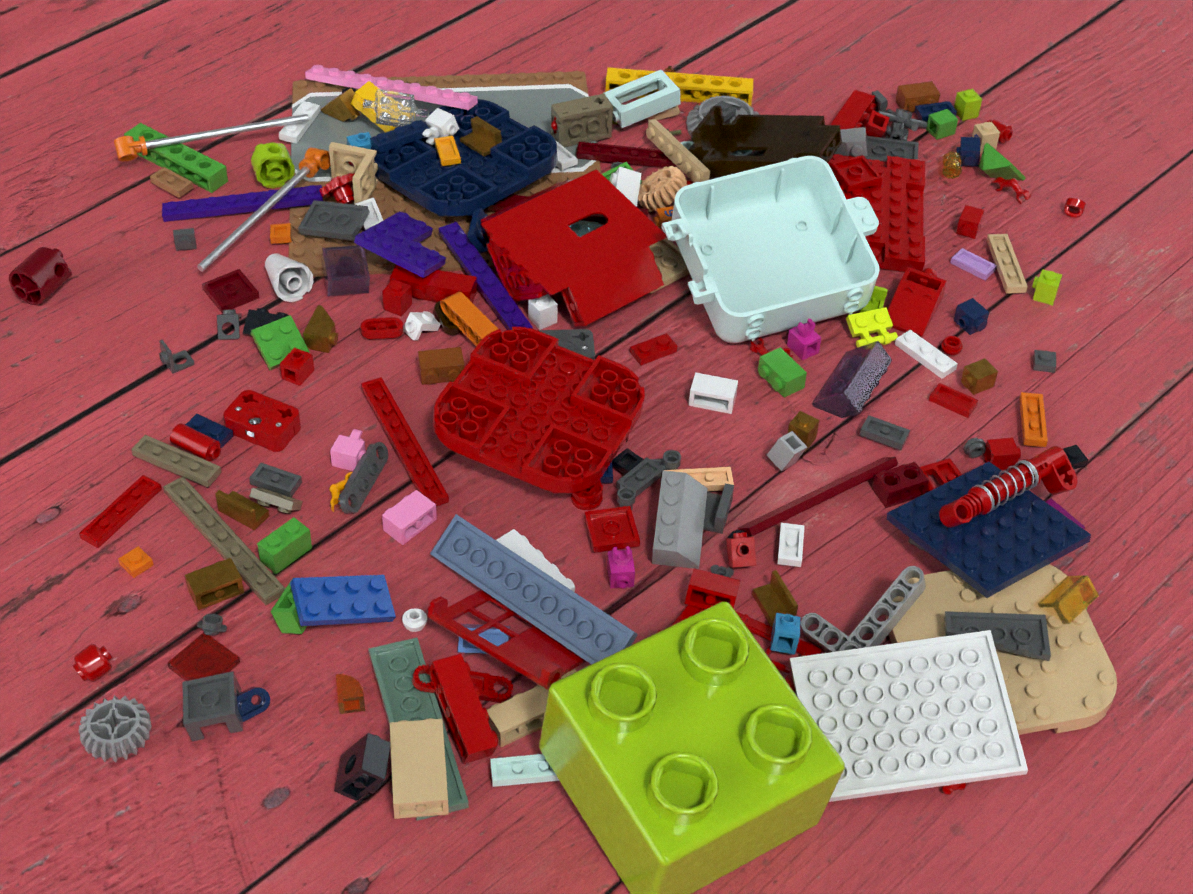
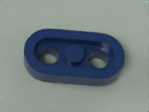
(246, 708)

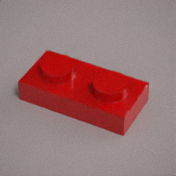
(653, 349)

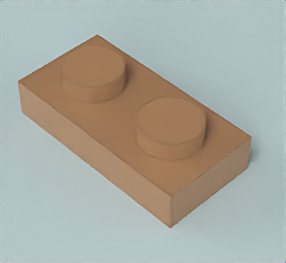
(171, 182)

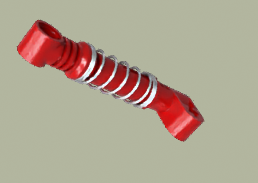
(1049, 466)

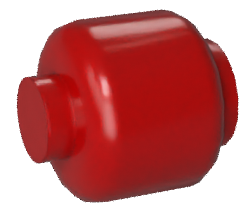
(92, 662)

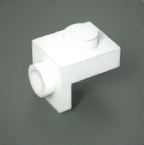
(420, 322)

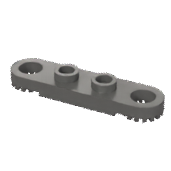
(363, 477)

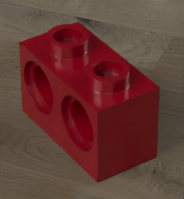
(900, 484)

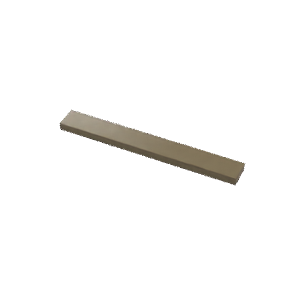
(224, 540)

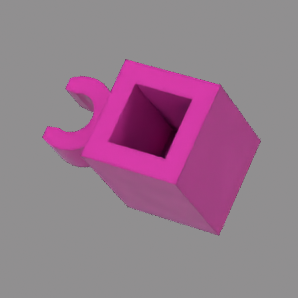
(804, 340)
(621, 568)

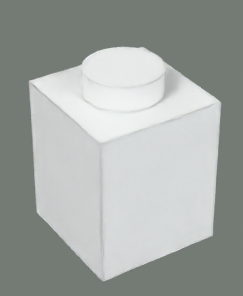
(542, 311)

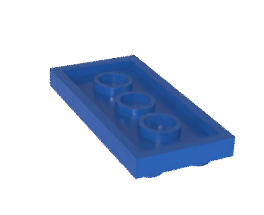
(342, 600)

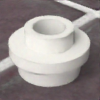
(412, 624)

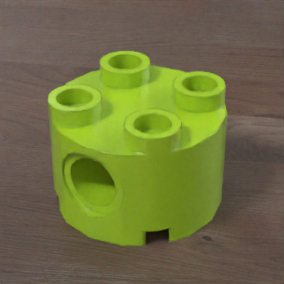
(272, 164)

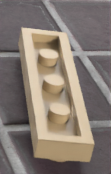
(1007, 263)

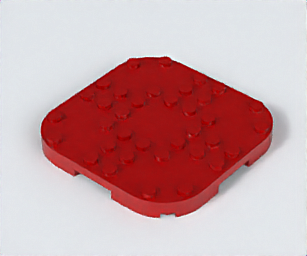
(539, 410)

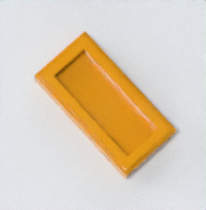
(447, 150)

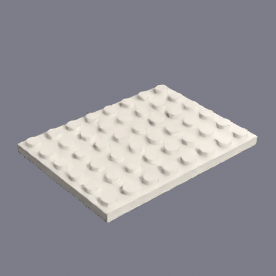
(913, 713)

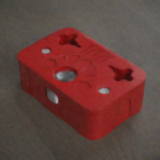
(262, 420)

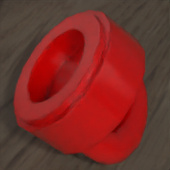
(1074, 204)

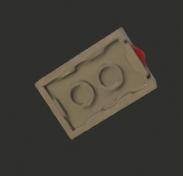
(582, 120)

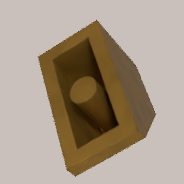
(341, 107)
(320, 331)

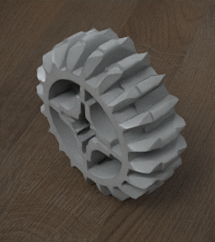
(104, 738)

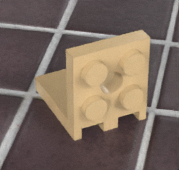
(364, 168)

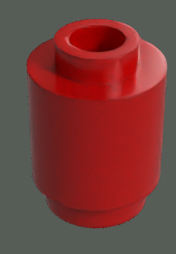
(1004, 129)

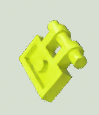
(870, 322)

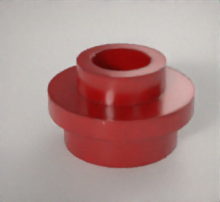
(951, 345)

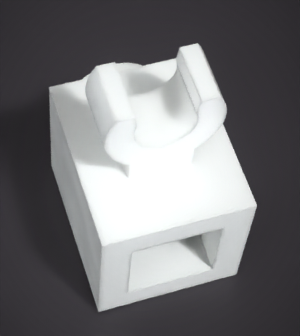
(441, 125)

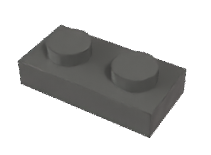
(884, 432)
(275, 479)

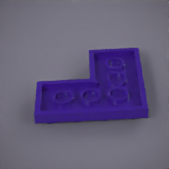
(398, 242)

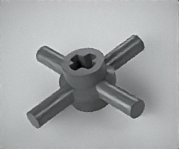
(904, 116)

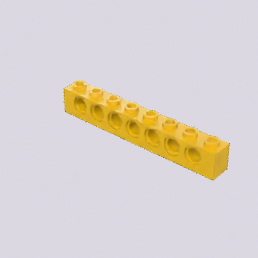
(692, 86)

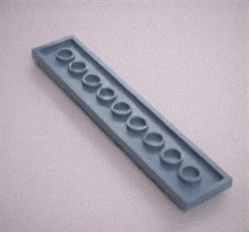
(531, 592)

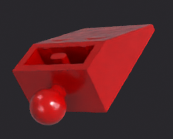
(916, 300)

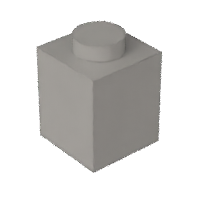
(786, 451)

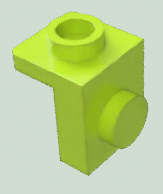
(876, 300)

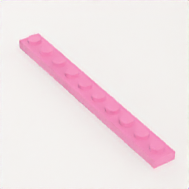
(421, 93)

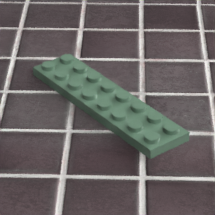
(393, 671)

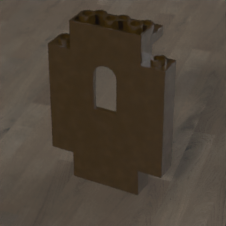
(778, 134)

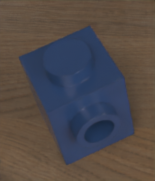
(969, 151)
(971, 316)

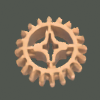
(661, 188)

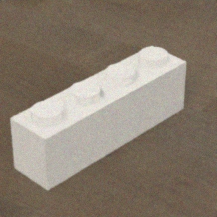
(522, 547)

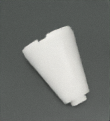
(288, 277)

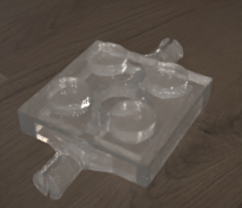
(394, 108)

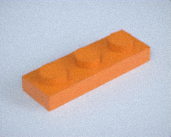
(1033, 419)

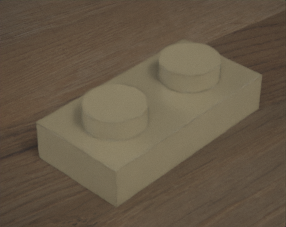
(267, 497)

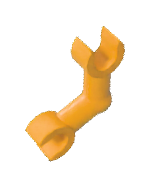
(335, 490)

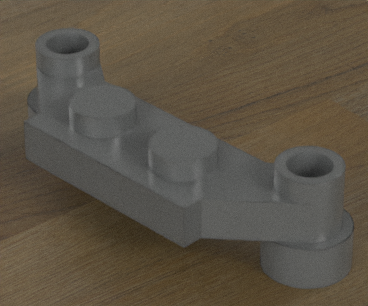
(643, 476)

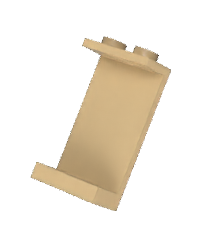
(418, 768)

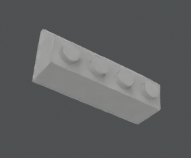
(679, 521)

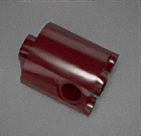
(39, 275)

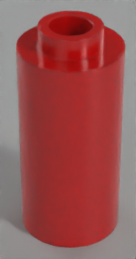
(195, 442)

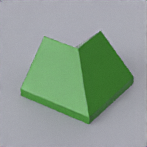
(997, 165)

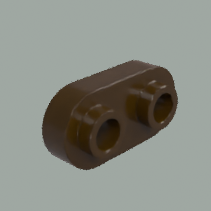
(446, 324)

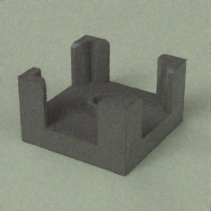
(211, 702)

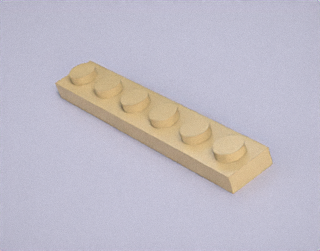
(677, 152)

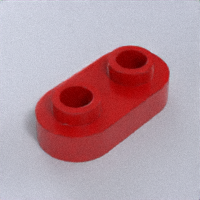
(382, 328)

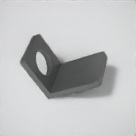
(232, 317)
(168, 359)

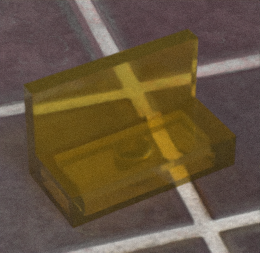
(1070, 597)

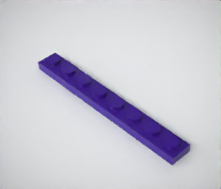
(237, 203)
(487, 282)

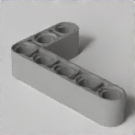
(869, 624)

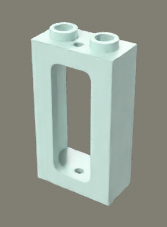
(645, 107)

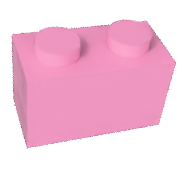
(409, 517)

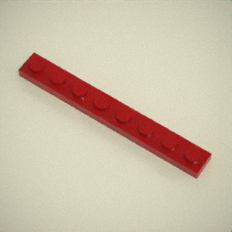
(404, 441)

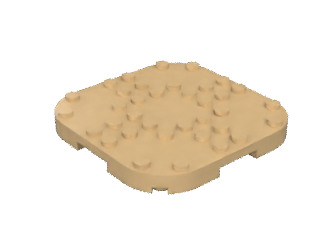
(1044, 695)

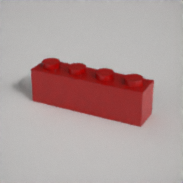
(855, 110)
(437, 284)
(463, 708)

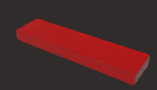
(120, 511)

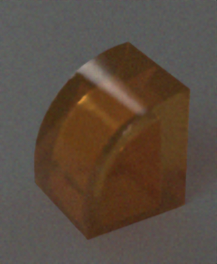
(349, 694)

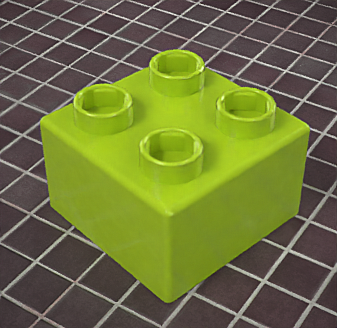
(688, 754)

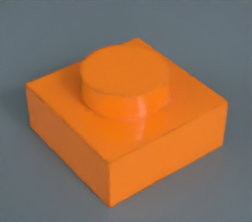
(280, 233)
(136, 562)

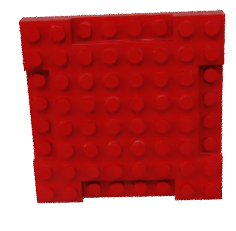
(899, 210)

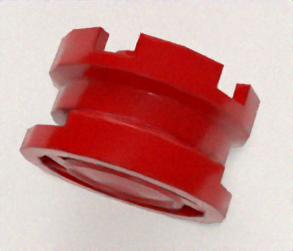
(584, 499)

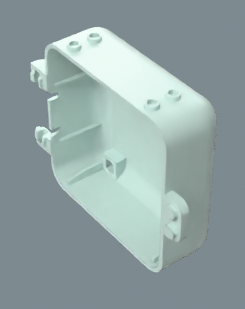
(774, 247)

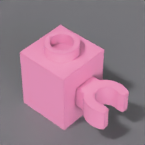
(348, 450)

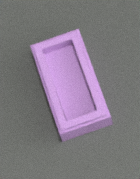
(973, 264)

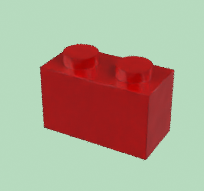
(710, 589)

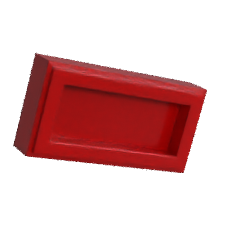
(953, 400)

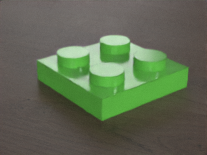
(278, 340)

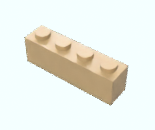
(520, 714)

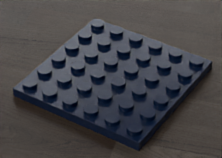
(991, 547)

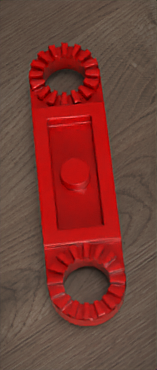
(483, 680)

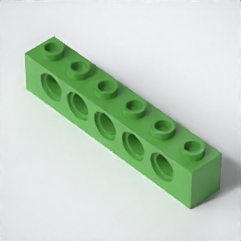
(182, 160)

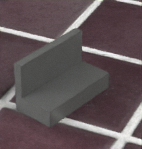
(718, 509)

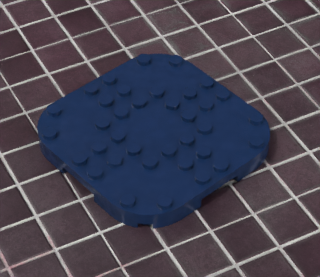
(478, 180)

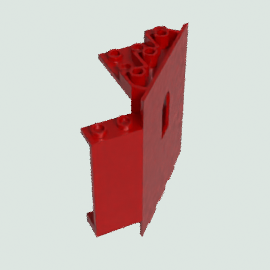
(594, 272)

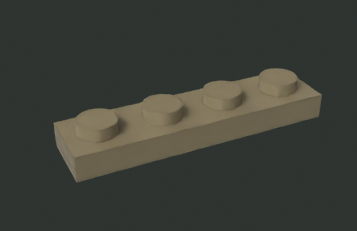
(176, 461)

